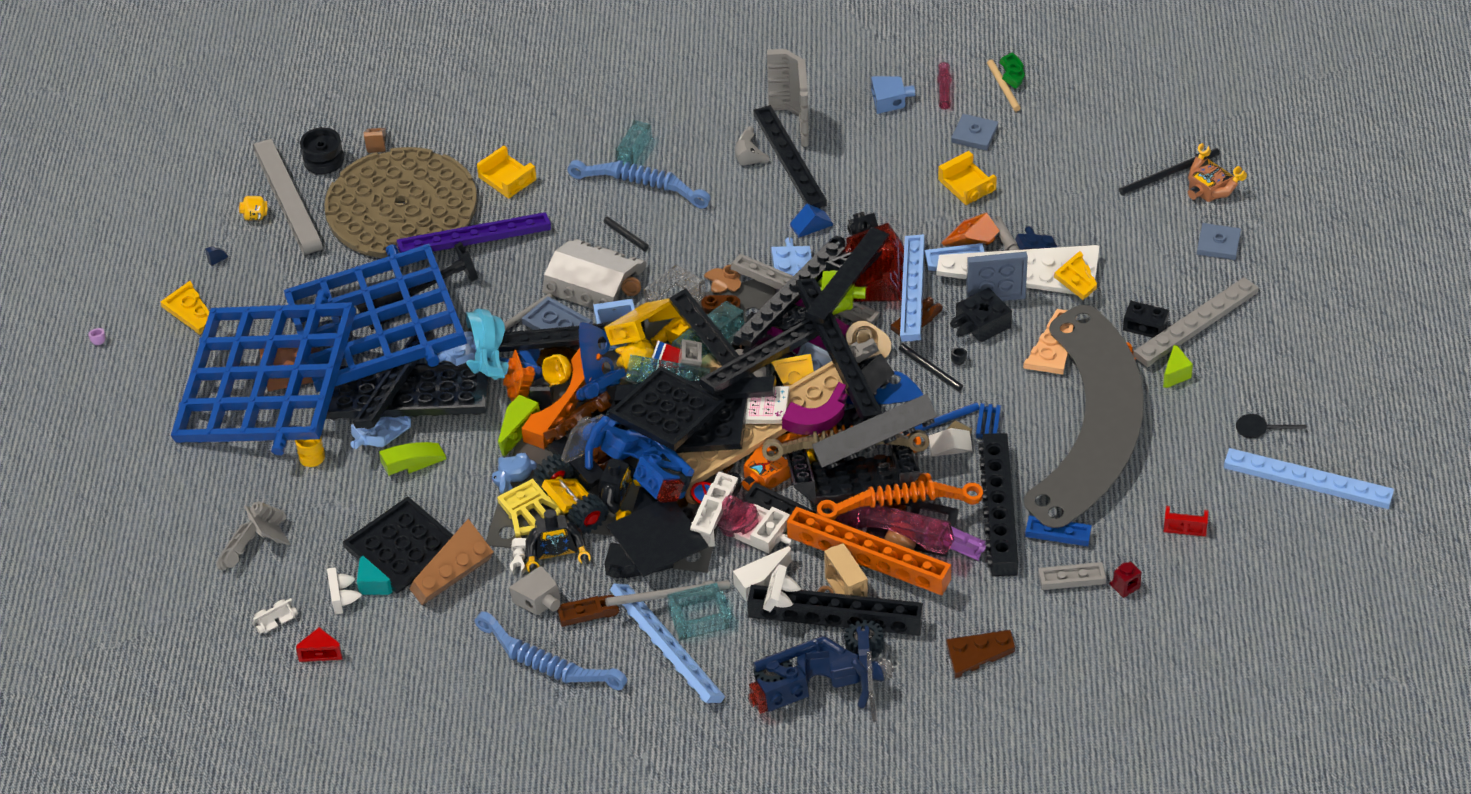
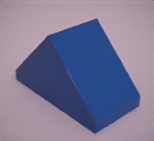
(810, 220)

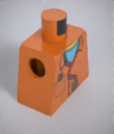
(763, 471)

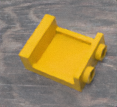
(505, 173)
(966, 179)

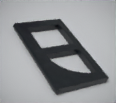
(915, 508)

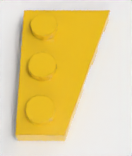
(793, 368)

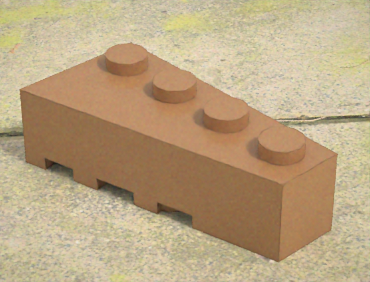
(453, 562)

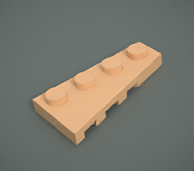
(1049, 353)

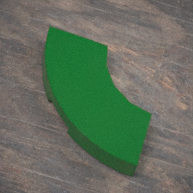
(1014, 70)

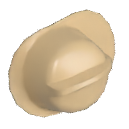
(863, 331)

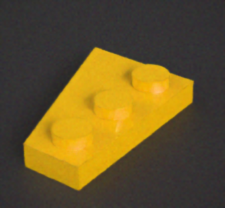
(187, 307)

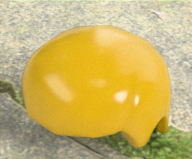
(556, 369)

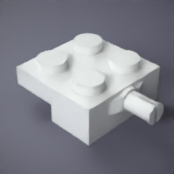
(768, 531)

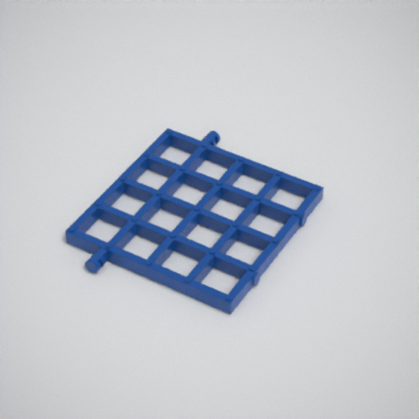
(375, 316)
(264, 372)

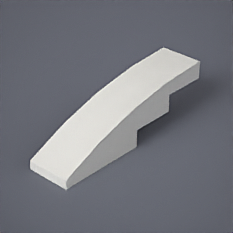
(711, 505)

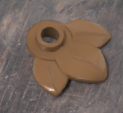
(723, 279)

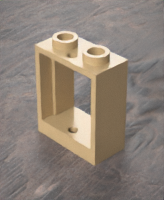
(844, 572)

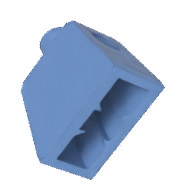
(889, 93)

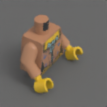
(1211, 180)

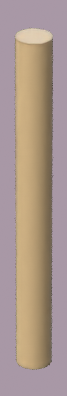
(1005, 88)

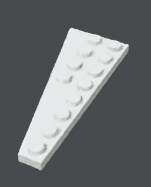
(1040, 266)

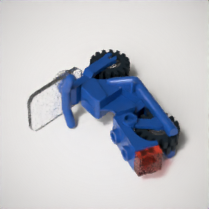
(654, 472)

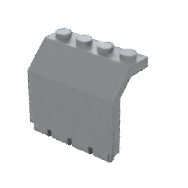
(789, 86)

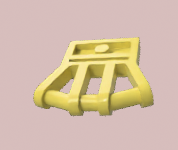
(521, 500)

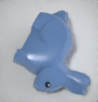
(512, 470)

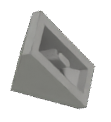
(690, 353)

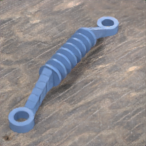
(615, 169)
(546, 662)

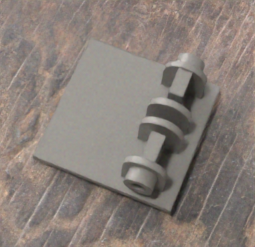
(267, 521)

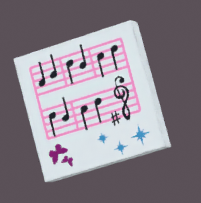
(768, 409)

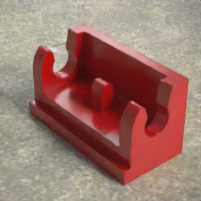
(1185, 523)

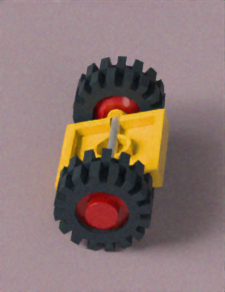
(584, 509)

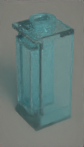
(632, 154)

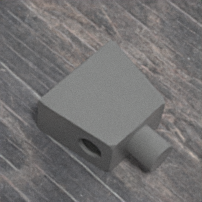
(536, 592)

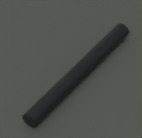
(930, 367)

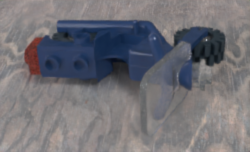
(781, 684)

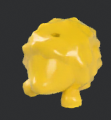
(638, 348)

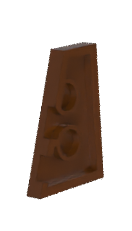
(975, 650)

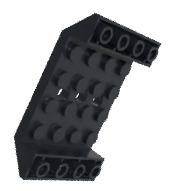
(852, 476)

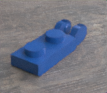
(600, 384)

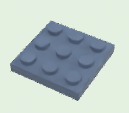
(1000, 272)

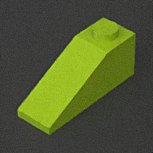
(515, 417)

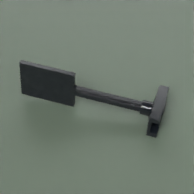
(463, 264)

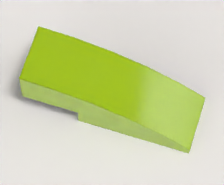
(411, 457)

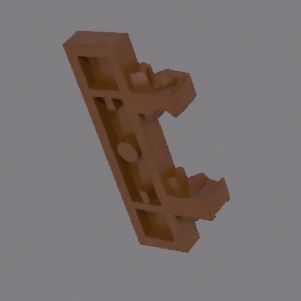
(595, 404)

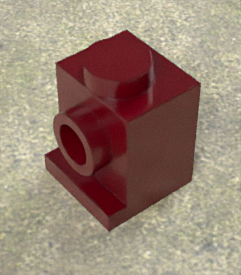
(1122, 575)

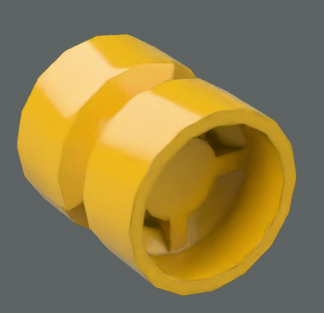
(310, 452)

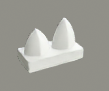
(778, 582)
(338, 596)

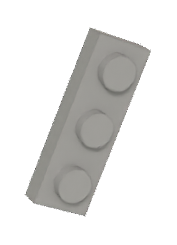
(1072, 576)

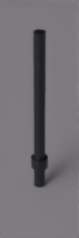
(1164, 173)

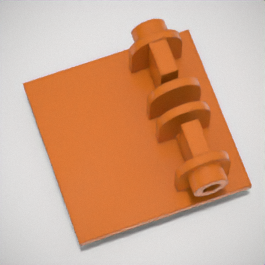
(518, 378)

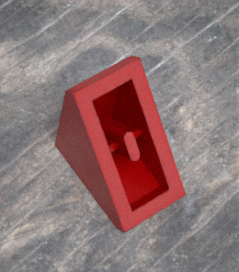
(318, 647)

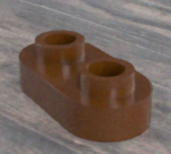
(711, 302)

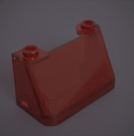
(885, 275)

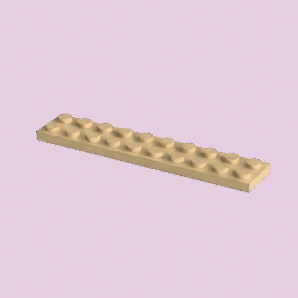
(807, 392)

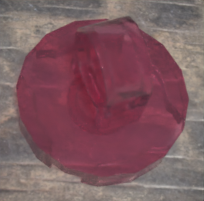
(738, 517)

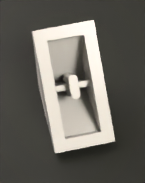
(950, 442)

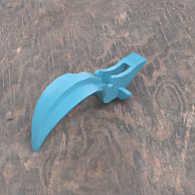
(488, 336)

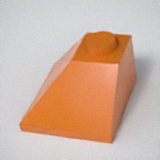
(973, 231)

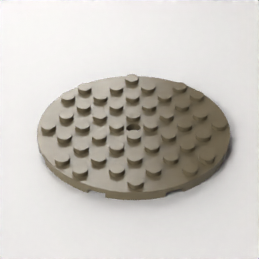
(364, 199)

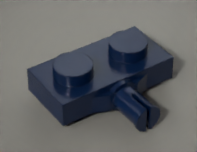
(1033, 241)

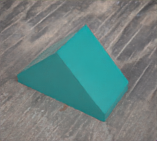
(372, 580)

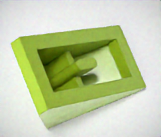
(1178, 368)

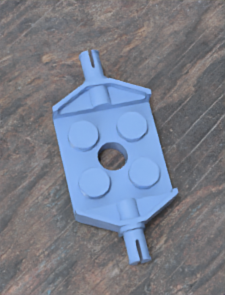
(383, 433)

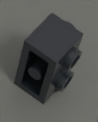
(1145, 319)

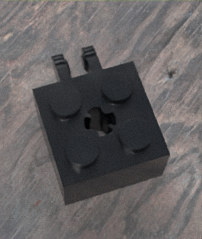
(982, 315)

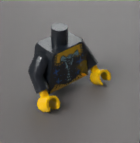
(615, 484)
(553, 538)

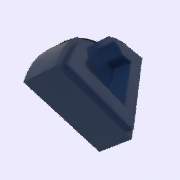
(215, 255)

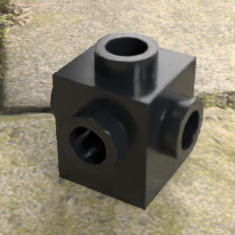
(861, 223)

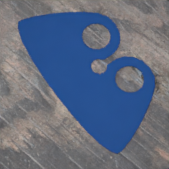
(589, 349)
(895, 393)

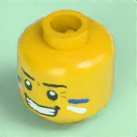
(253, 208)

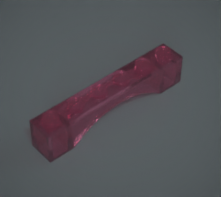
(928, 532)

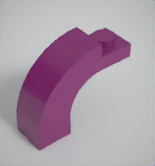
(806, 420)

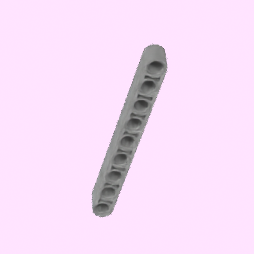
(287, 197)

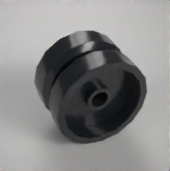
(321, 150)

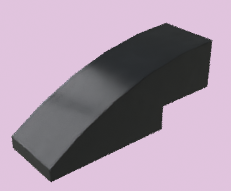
(586, 477)

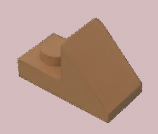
(375, 139)

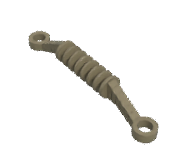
(806, 443)

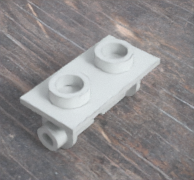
(266, 619)

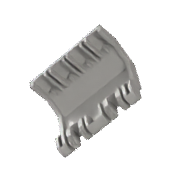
(588, 273)

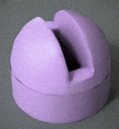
(97, 336)

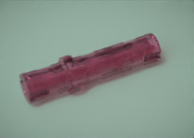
(944, 99)

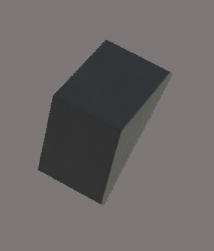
(543, 395)

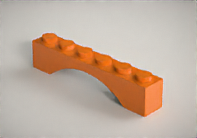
(541, 421)

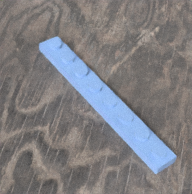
(912, 288)
(1309, 478)
(670, 647)

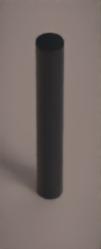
(625, 233)

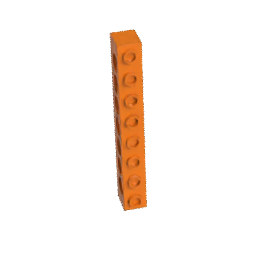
(870, 550)

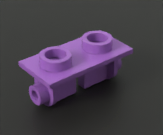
(967, 544)

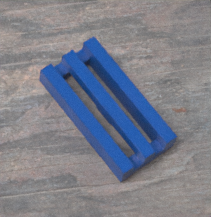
(990, 409)

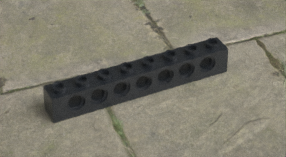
(999, 505)
(840, 610)

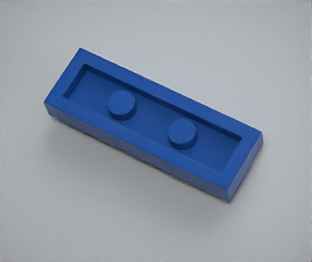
(1072, 533)

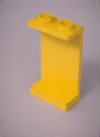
(629, 327)

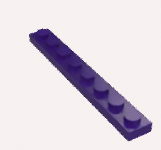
(478, 233)

